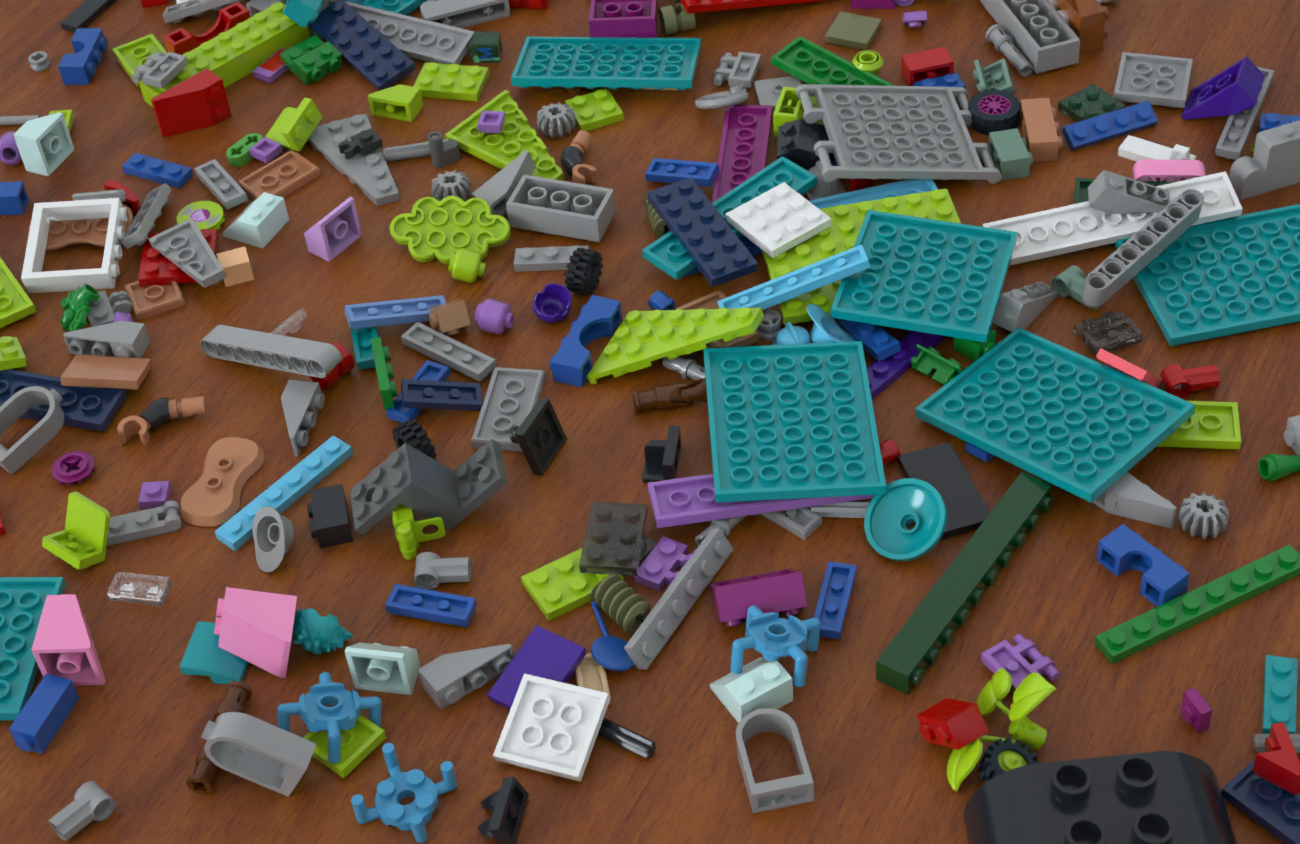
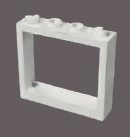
(66, 280)

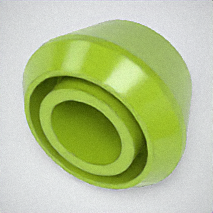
(868, 61)

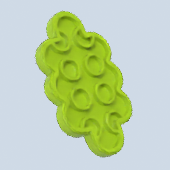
(445, 226)

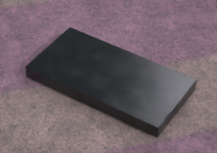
(945, 472)

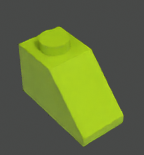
(396, 102)

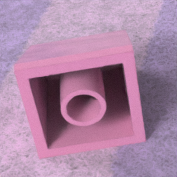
(257, 627)
(65, 643)

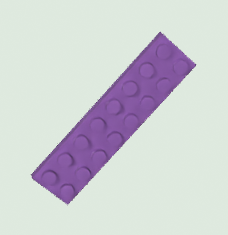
(693, 501)

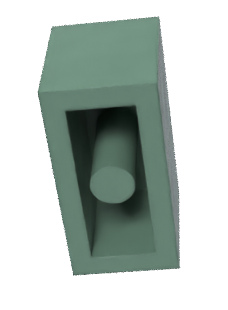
(1010, 154)

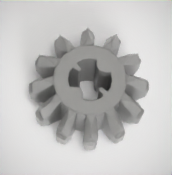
(556, 120)
(451, 185)
(1203, 515)

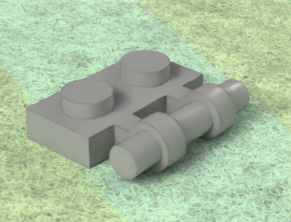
(160, 69)
(743, 69)

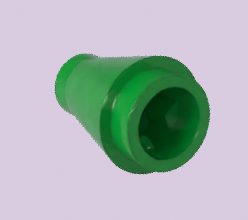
(1278, 466)

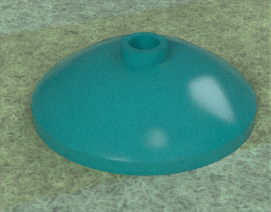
(892, 513)

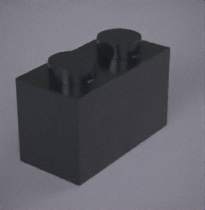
(330, 516)

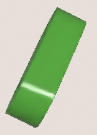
(239, 152)

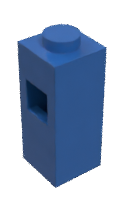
(13, 198)
(44, 713)

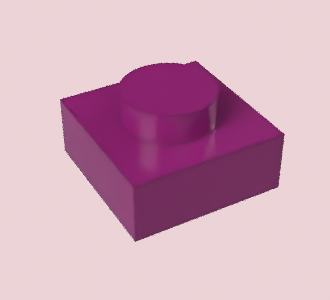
(1196, 710)

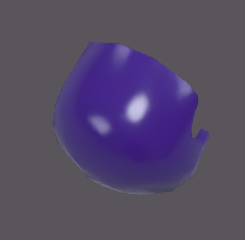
(552, 303)

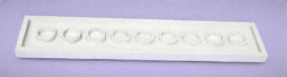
(1083, 227)

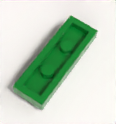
(384, 372)

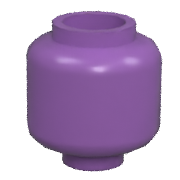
(8, 149)
(494, 316)

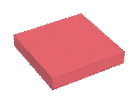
(1128, 368)

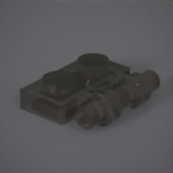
(1108, 332)

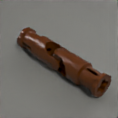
(660, 395)
(205, 769)

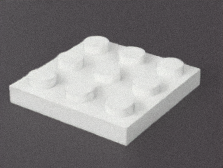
(778, 220)
(552, 727)

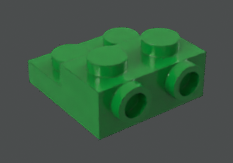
(312, 59)

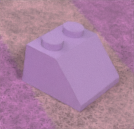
(334, 231)

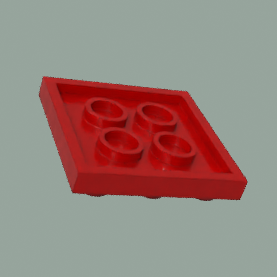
(158, 270)

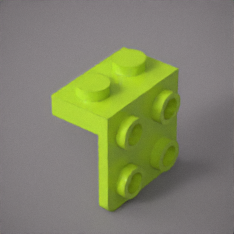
(295, 125)
(84, 535)

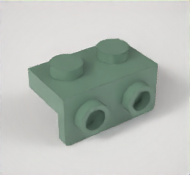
(994, 76)

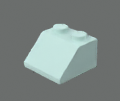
(44, 143)
(259, 221)
(383, 667)
(757, 686)

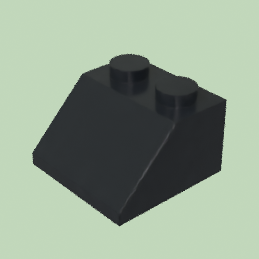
(797, 142)

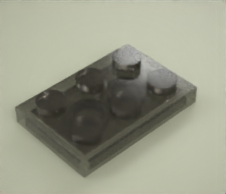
(613, 538)

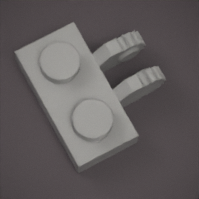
(105, 308)

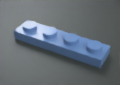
(391, 312)

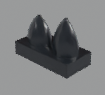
(507, 808)

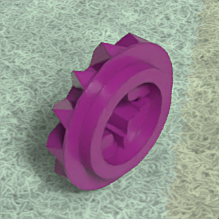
(73, 460)

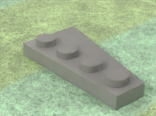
(190, 252)

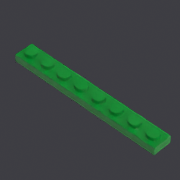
(1199, 604)

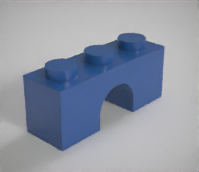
(88, 48)
(1127, 551)

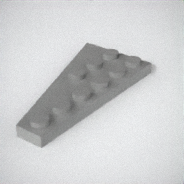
(366, 170)

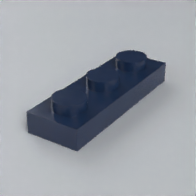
(441, 395)

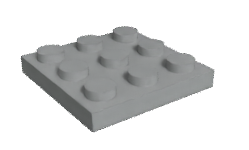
(1153, 79)

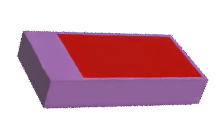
(271, 68)

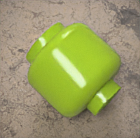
(466, 265)

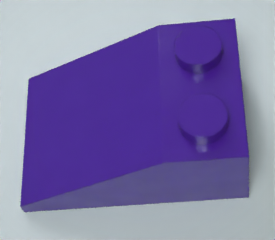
(1226, 92)

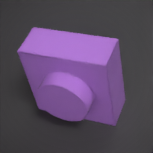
(914, 19)
(491, 121)
(266, 150)
(154, 494)

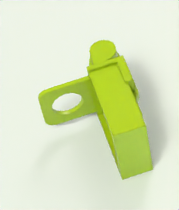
(410, 532)

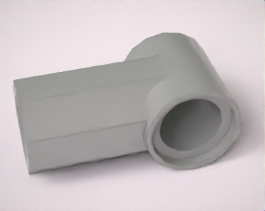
(432, 570)
(89, 804)

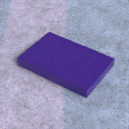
(541, 656)

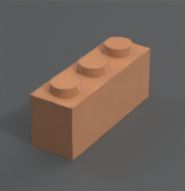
(1040, 129)

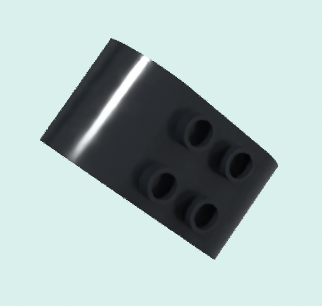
(1102, 801)

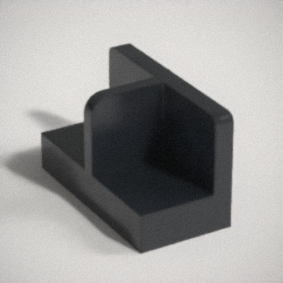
(662, 457)

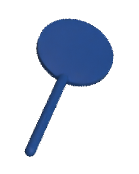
(609, 650)

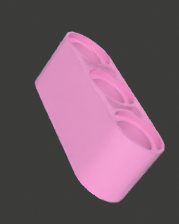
(1167, 170)

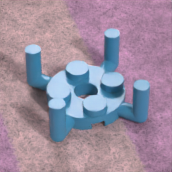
(776, 639)
(341, 716)
(404, 785)

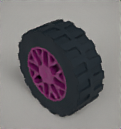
(994, 111)

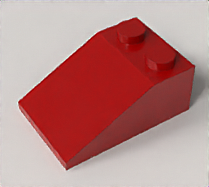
(191, 104)

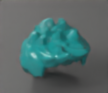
(318, 632)

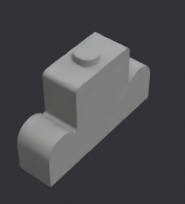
(464, 12)
(1273, 163)

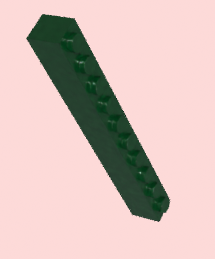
(964, 584)

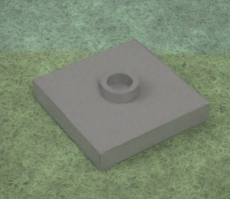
(769, 90)

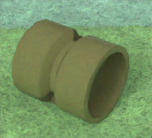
(675, 18)

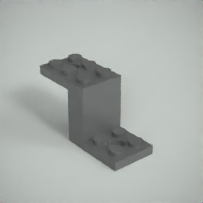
(427, 486)

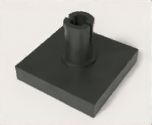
(539, 436)

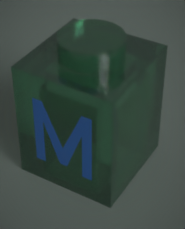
(486, 47)

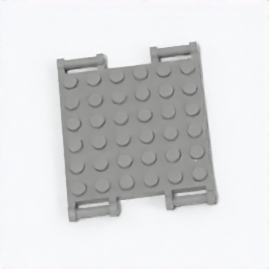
(896, 133)

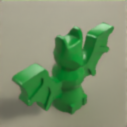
(77, 307)

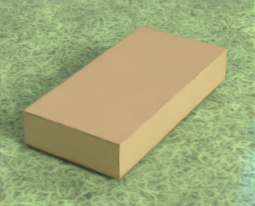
(592, 675)

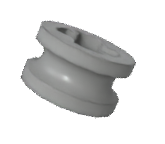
(39, 61)

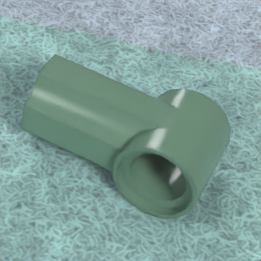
(1071, 283)

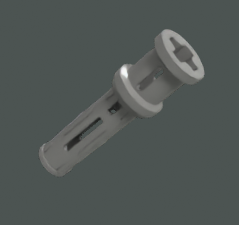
(1005, 45)

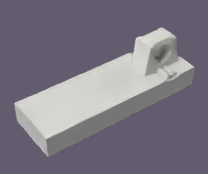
(1140, 149)

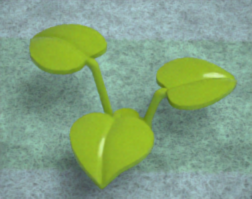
(1027, 696)

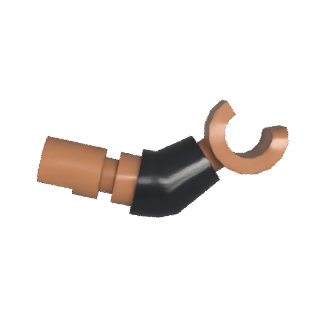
(573, 161)
(156, 414)

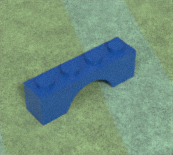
(597, 320)

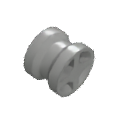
(769, 325)

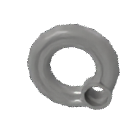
(723, 99)

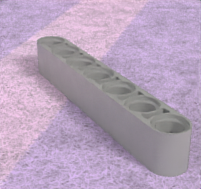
(1142, 247)
(271, 351)

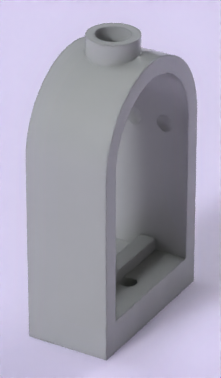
(39, 435)
(257, 751)
(782, 791)

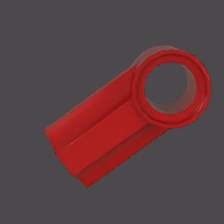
(1183, 381)

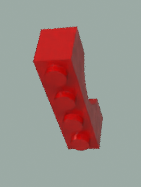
(182, 42)

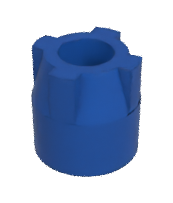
(661, 301)

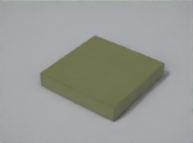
(853, 30)

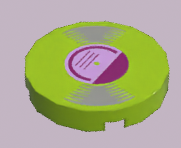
(204, 213)

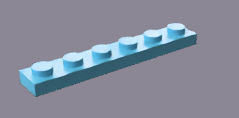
(800, 281)
(285, 490)

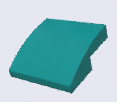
(207, 659)

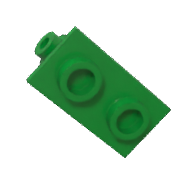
(931, 360)

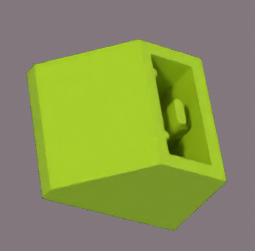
(790, 108)

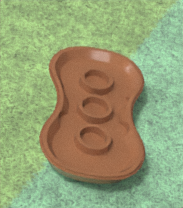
(82, 231)
(218, 490)

